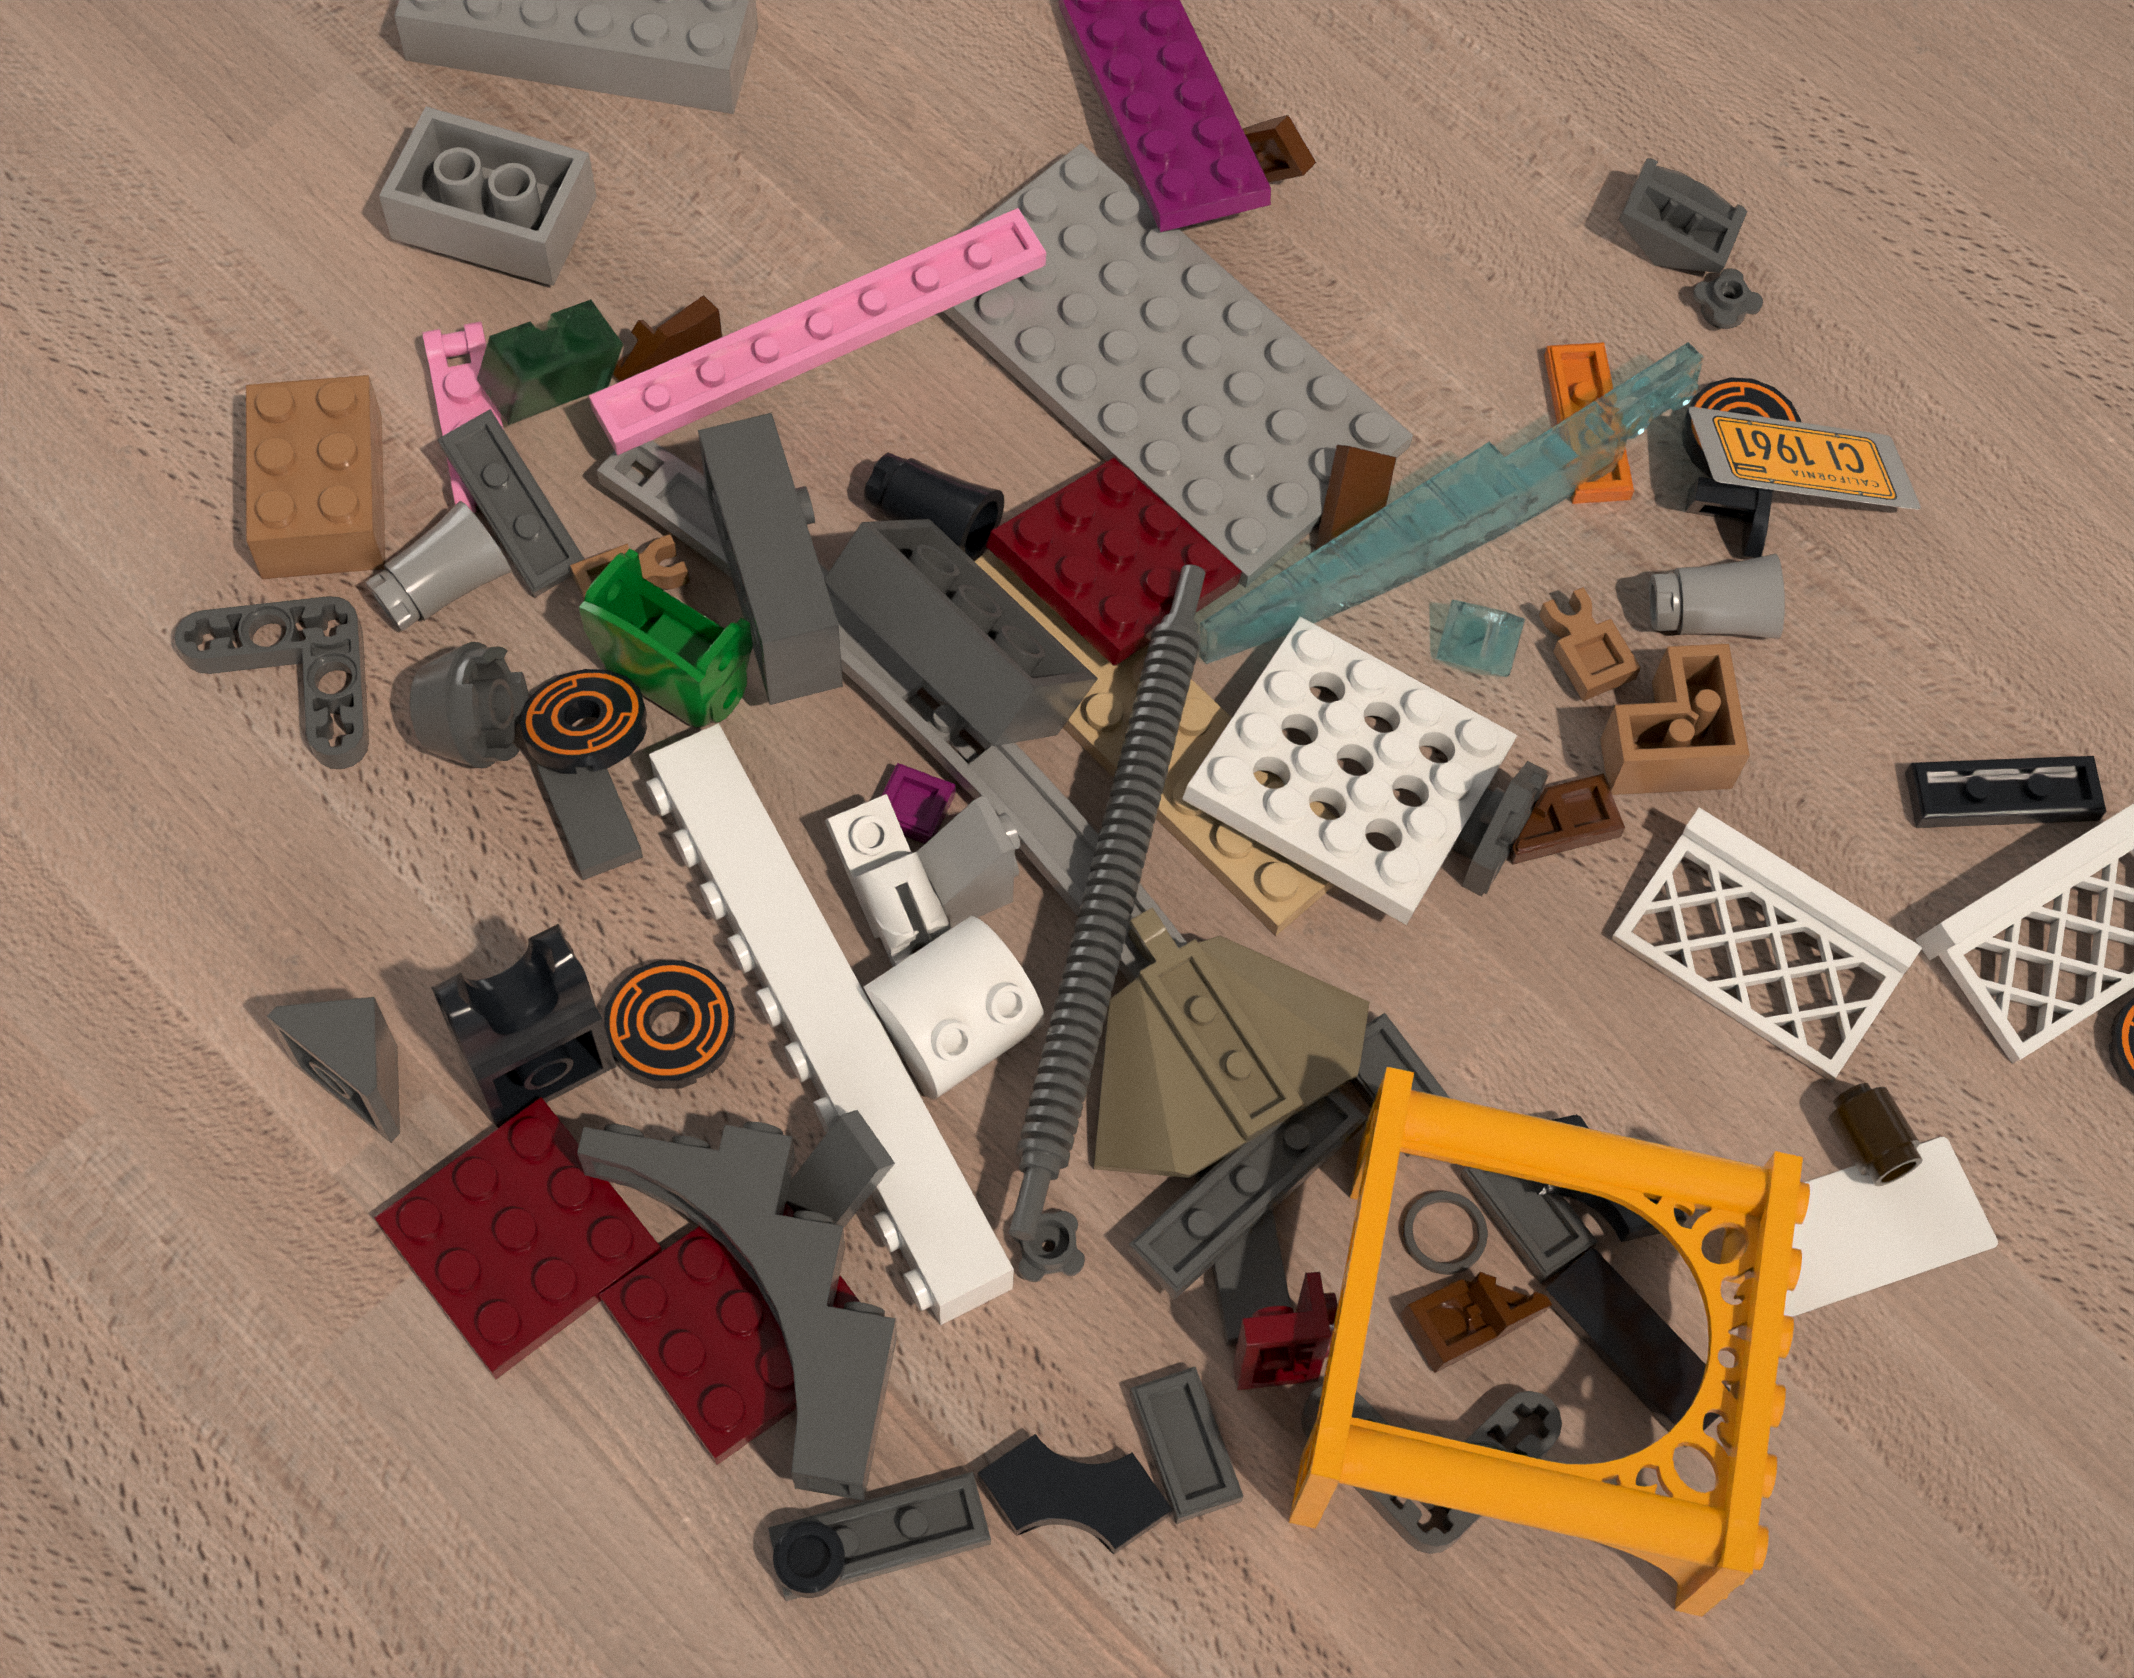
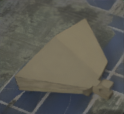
(1215, 1052)

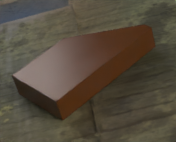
(1355, 490)
(1568, 819)

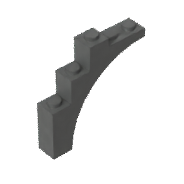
(796, 1261)

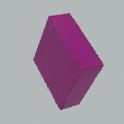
(919, 801)

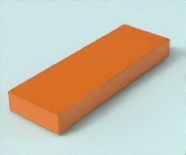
(1576, 379)

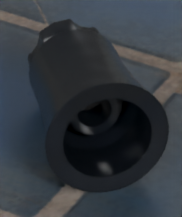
(917, 491)

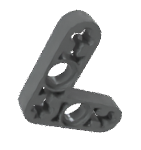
(316, 653)
(1456, 1522)

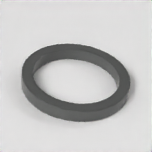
(1470, 1208)

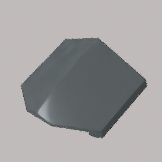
(1680, 220)

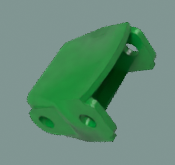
(666, 645)

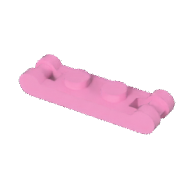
(456, 387)

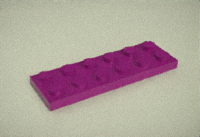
(1167, 109)

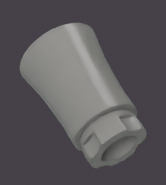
(438, 568)
(1721, 599)

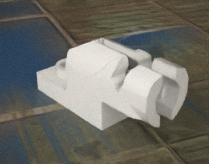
(887, 878)

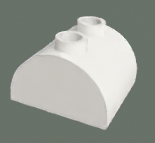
(956, 1005)

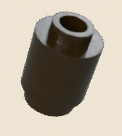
(1875, 1133)

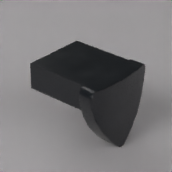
(1734, 503)

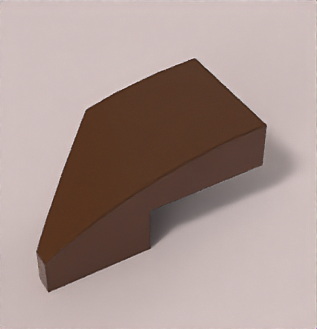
(1279, 149)
(682, 333)
(1468, 1318)

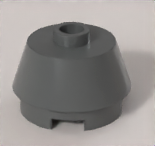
(468, 705)

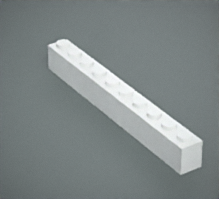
(828, 1020)

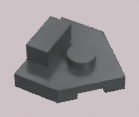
(1497, 825)

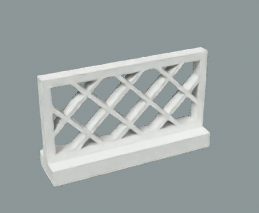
(1793, 897)
(2024, 897)

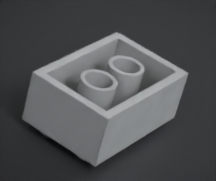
(488, 195)

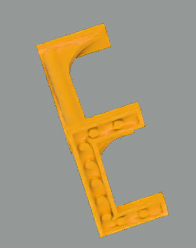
(1696, 1537)

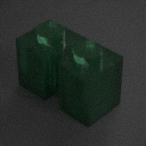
(540, 369)

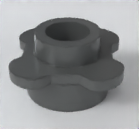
(1722, 311)
(1065, 1258)

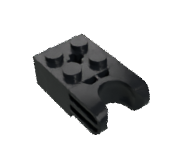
(527, 1027)

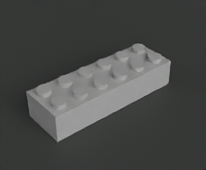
(629, 48)

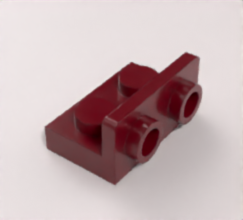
(1283, 1345)

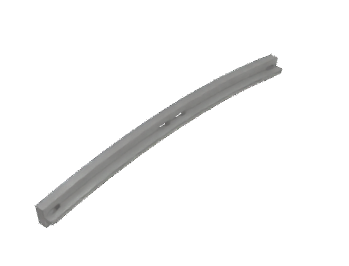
(1047, 823)

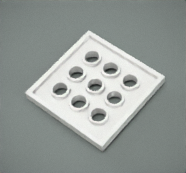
(1366, 803)

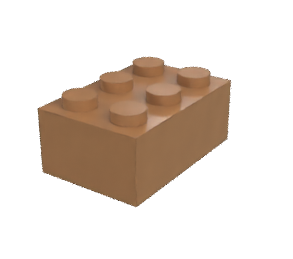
(314, 477)

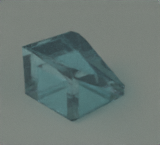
(1480, 638)

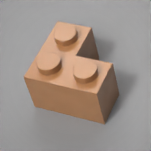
(1688, 736)

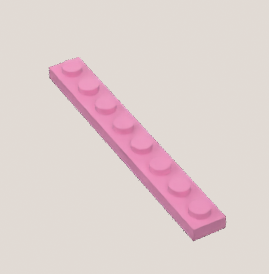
(816, 331)

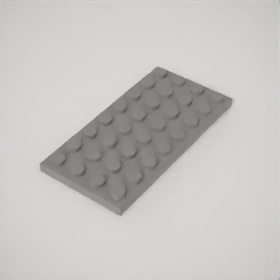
(1173, 366)

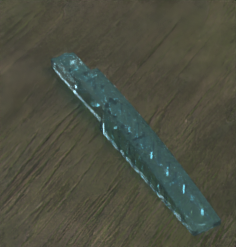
(1454, 511)

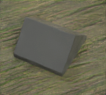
(348, 1054)

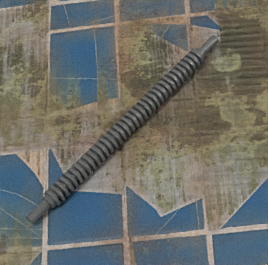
(1107, 904)

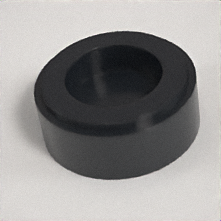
(809, 1559)

